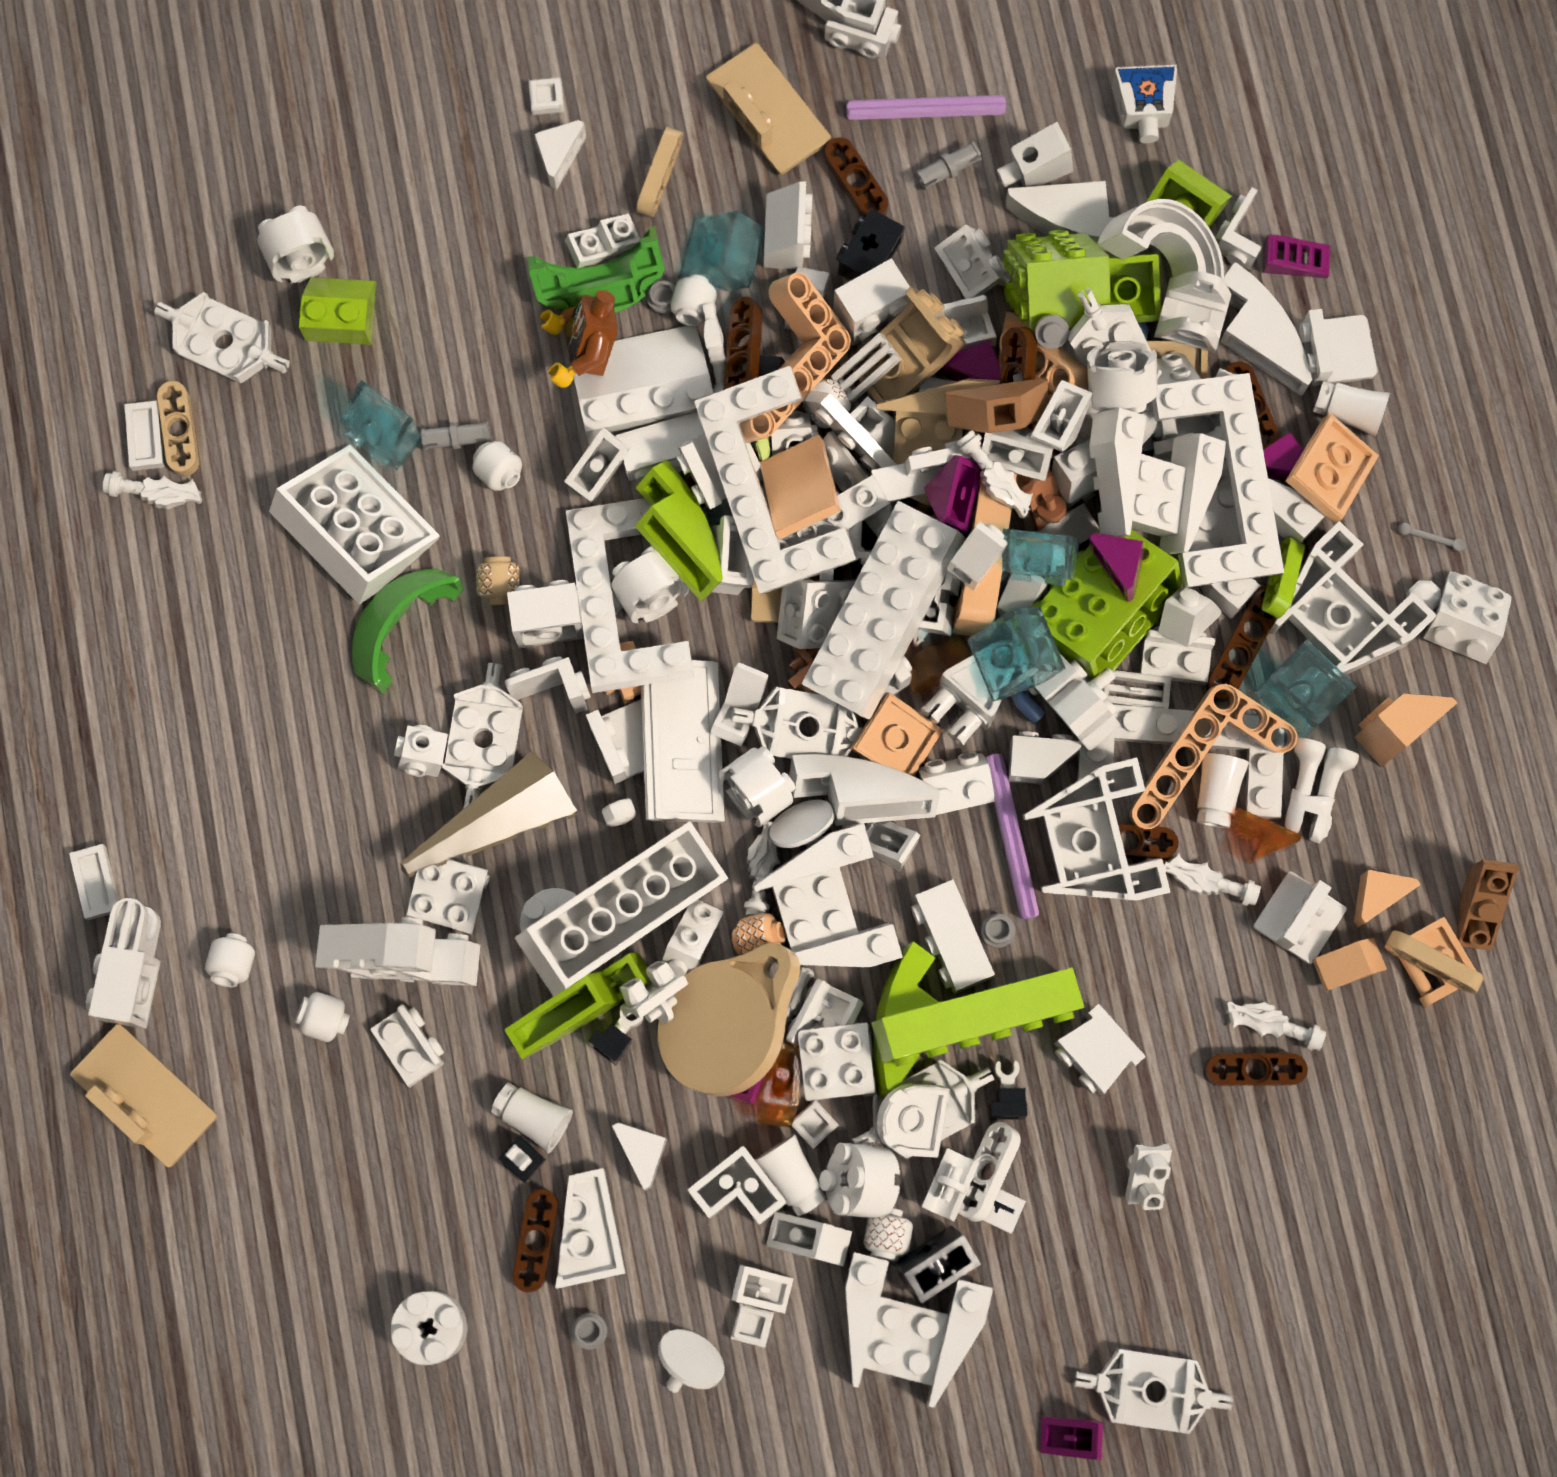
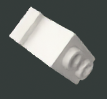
(733, 559)
(1098, 1051)

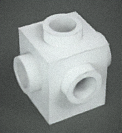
(792, 431)
(421, 751)

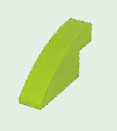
(679, 529)
(899, 996)
(575, 1006)

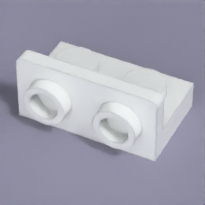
(971, 262)
(1170, 659)
(407, 1045)

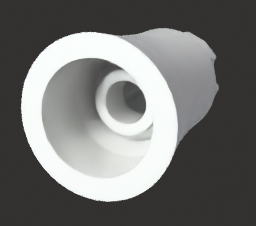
(1353, 406)
(1219, 789)
(532, 1116)
(792, 1175)

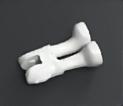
(1335, 763)

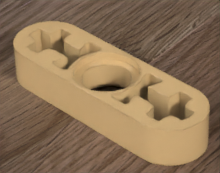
(659, 172)
(172, 452)
(1434, 962)

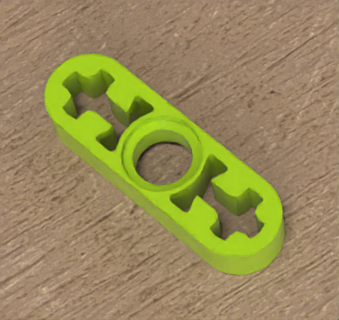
(1281, 587)

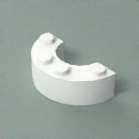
(1172, 230)

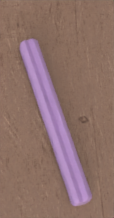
(926, 107)
(1012, 838)

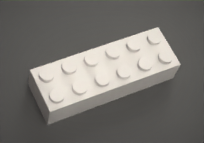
(883, 610)
(621, 908)

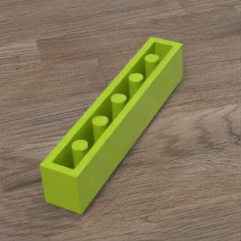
(978, 1015)

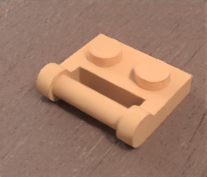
(1442, 938)

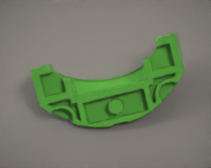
(623, 277)
(386, 611)

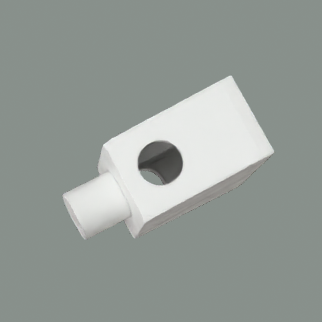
(1038, 159)

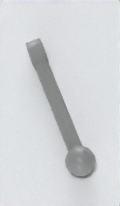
(1457, 545)

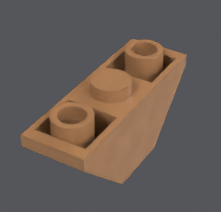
(997, 406)
(1484, 902)

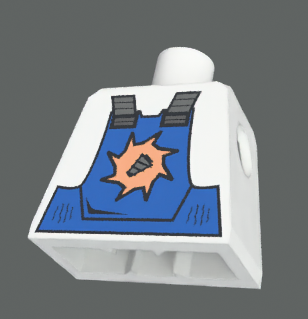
(1145, 98)

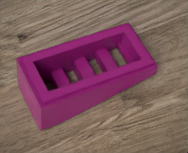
(1285, 267)

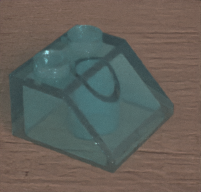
(723, 250)
(380, 427)
(1040, 555)
(1016, 652)
(1305, 689)

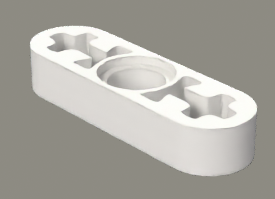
(992, 1186)

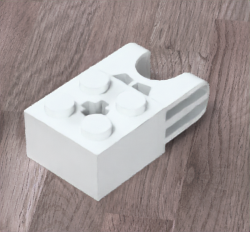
(126, 966)

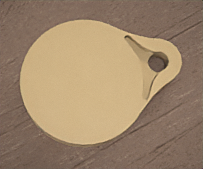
(730, 1021)

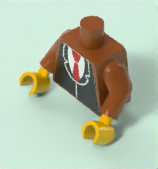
(589, 336)

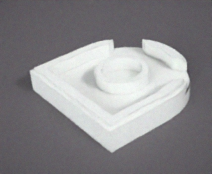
(913, 1119)

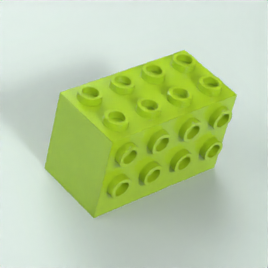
(1051, 273)
(1093, 617)

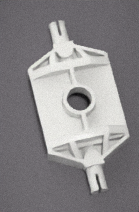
(205, 320)
(1102, 326)
(480, 710)
(779, 720)
(960, 1104)
(1124, 1386)

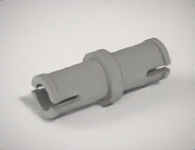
(948, 165)
(455, 435)

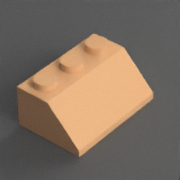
(1399, 723)

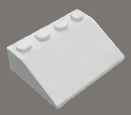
(645, 382)
(352, 523)

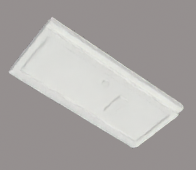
(678, 749)

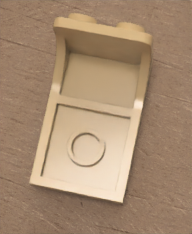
(922, 340)

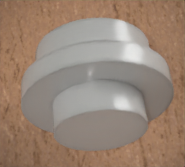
(660, 296)
(1051, 331)
(998, 930)
(589, 1331)

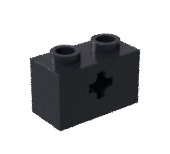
(874, 231)
(936, 1264)

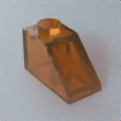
(780, 1089)

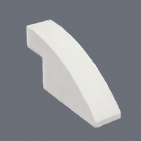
(1062, 207)
(1264, 332)
(862, 789)

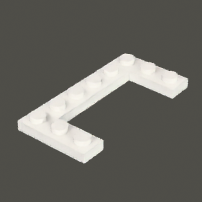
(1259, 547)
(768, 561)
(606, 662)
(1163, 725)

